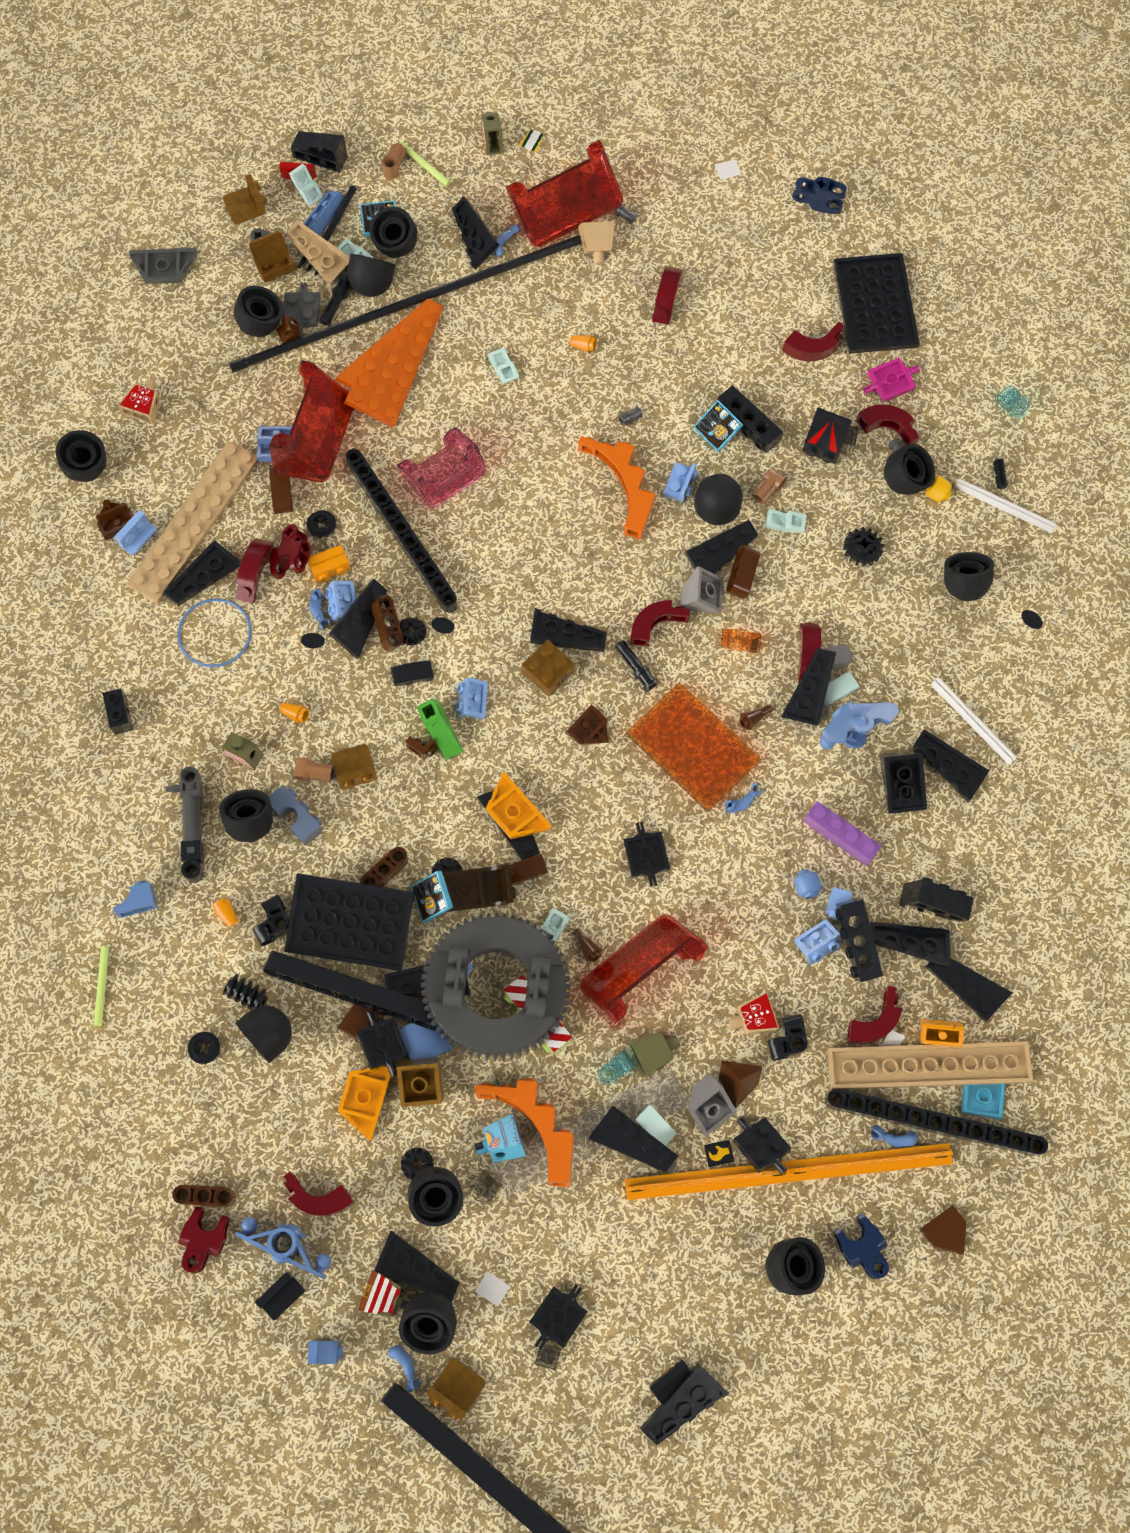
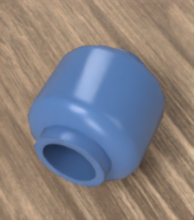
(807, 884)

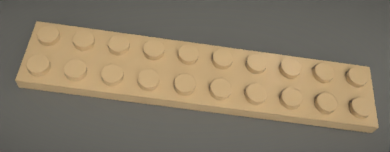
(192, 522)
(929, 1065)

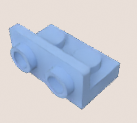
(679, 482)
(135, 533)
(340, 597)
(471, 698)
(818, 941)

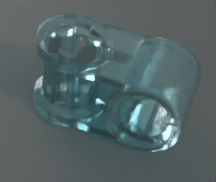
(1011, 400)
(618, 1066)

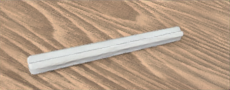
(1005, 505)
(973, 720)

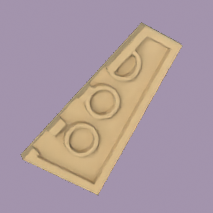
(323, 256)

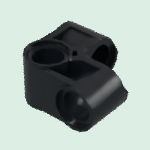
(268, 930)
(783, 1046)

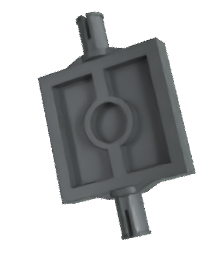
(303, 307)

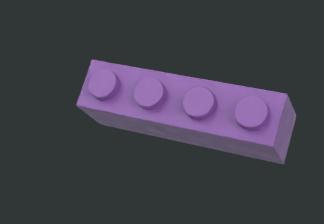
(842, 833)

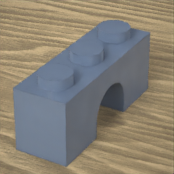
(306, 826)

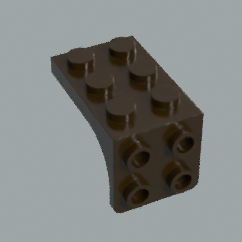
(480, 887)

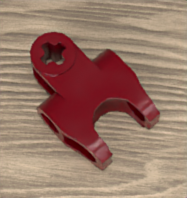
(293, 550)
(201, 1242)

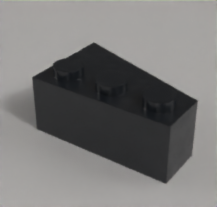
(320, 149)
(937, 899)

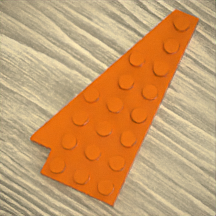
(387, 369)

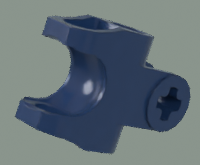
(819, 194)
(865, 1250)

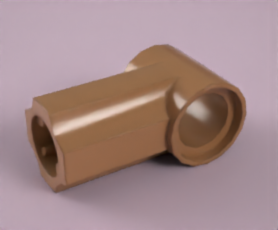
(393, 161)
(770, 483)
(308, 770)

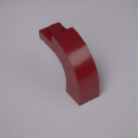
(666, 294)
(810, 349)
(889, 417)
(250, 569)
(652, 615)
(809, 642)
(870, 1032)
(322, 1206)

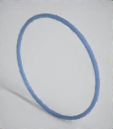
(214, 665)

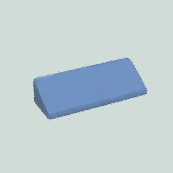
(324, 212)

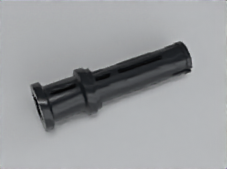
(339, 294)
(640, 671)

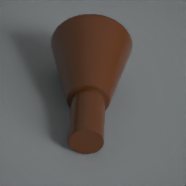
(751, 718)
(590, 950)

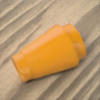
(584, 342)
(296, 712)
(225, 912)

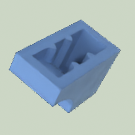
(139, 900)
(324, 1352)

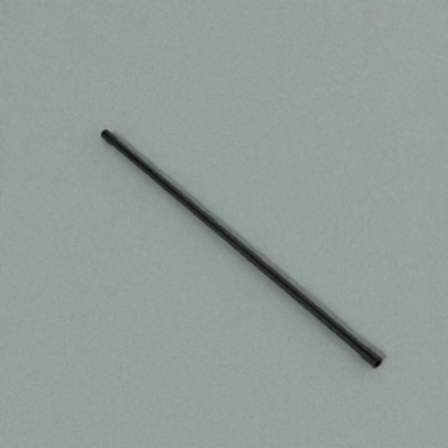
(244, 362)

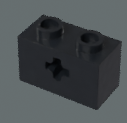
(117, 711)

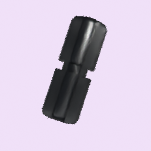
(999, 469)

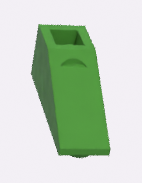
(440, 728)

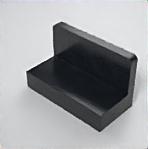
(280, 1295)
(669, 1380)

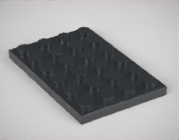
(876, 303)
(349, 921)

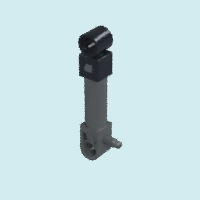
(191, 847)

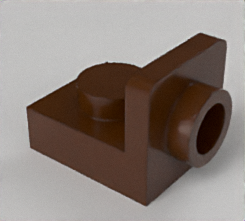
(289, 329)
(419, 747)

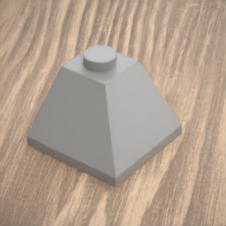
(702, 592)
(709, 1104)

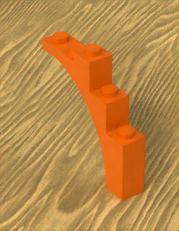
(631, 477)
(558, 1144)

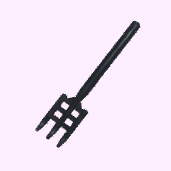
(333, 223)

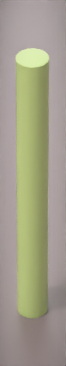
(426, 165)
(101, 986)

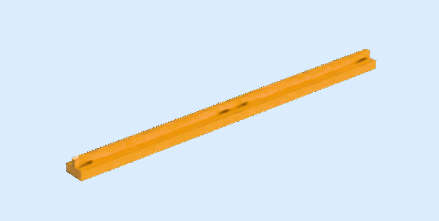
(814, 1167)

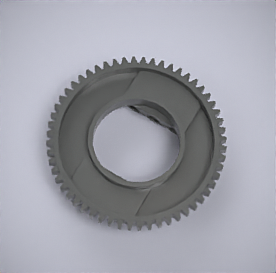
(447, 982)

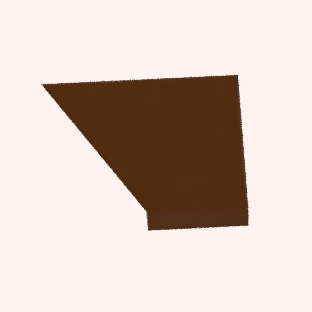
(739, 1080)

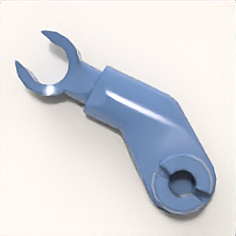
(505, 237)
(315, 608)
(742, 804)
(896, 1141)
(398, 1353)

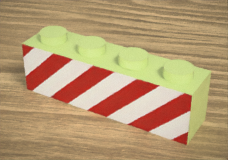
(515, 995)

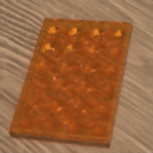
(693, 747)

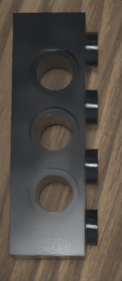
(759, 421)
(871, 968)

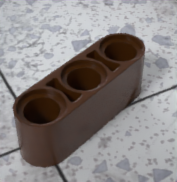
(280, 492)
(743, 571)
(384, 631)
(387, 861)
(194, 1196)

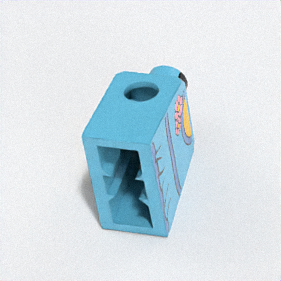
(502, 1140)

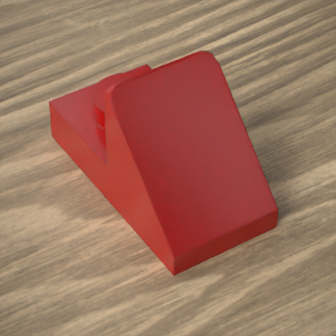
(287, 167)

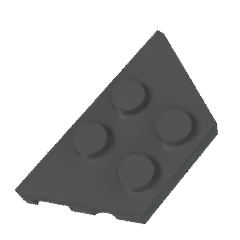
(163, 264)

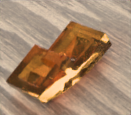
(741, 641)

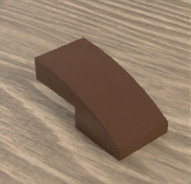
(528, 869)

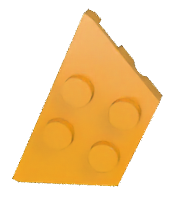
(514, 810)
(364, 1098)

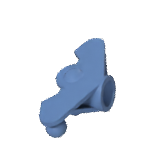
(853, 721)
(250, 1225)

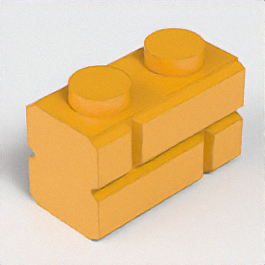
(328, 564)
(941, 1032)

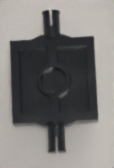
(646, 854)
(381, 1043)
(762, 1145)
(558, 1317)

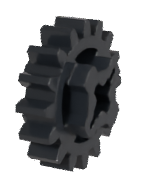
(856, 550)

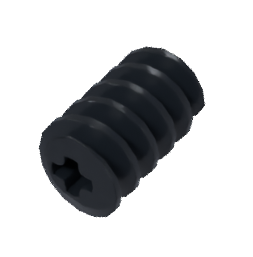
(245, 993)

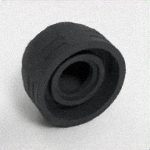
(393, 232)
(369, 275)
(257, 311)
(81, 455)
(909, 470)
(718, 499)
(968, 575)
(246, 815)
(266, 1030)
(435, 1196)
(795, 1266)
(428, 1323)

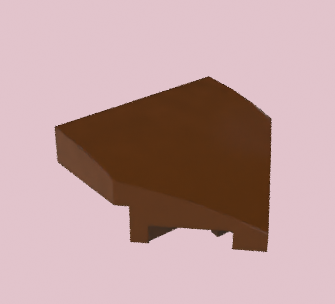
(113, 518)
(589, 728)
(355, 1020)
(946, 1231)

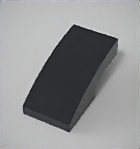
(412, 672)

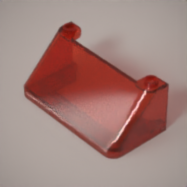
(567, 198)
(317, 428)
(635, 962)

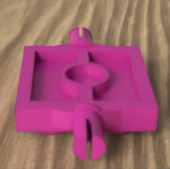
(891, 379)

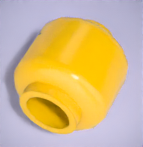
(940, 489)

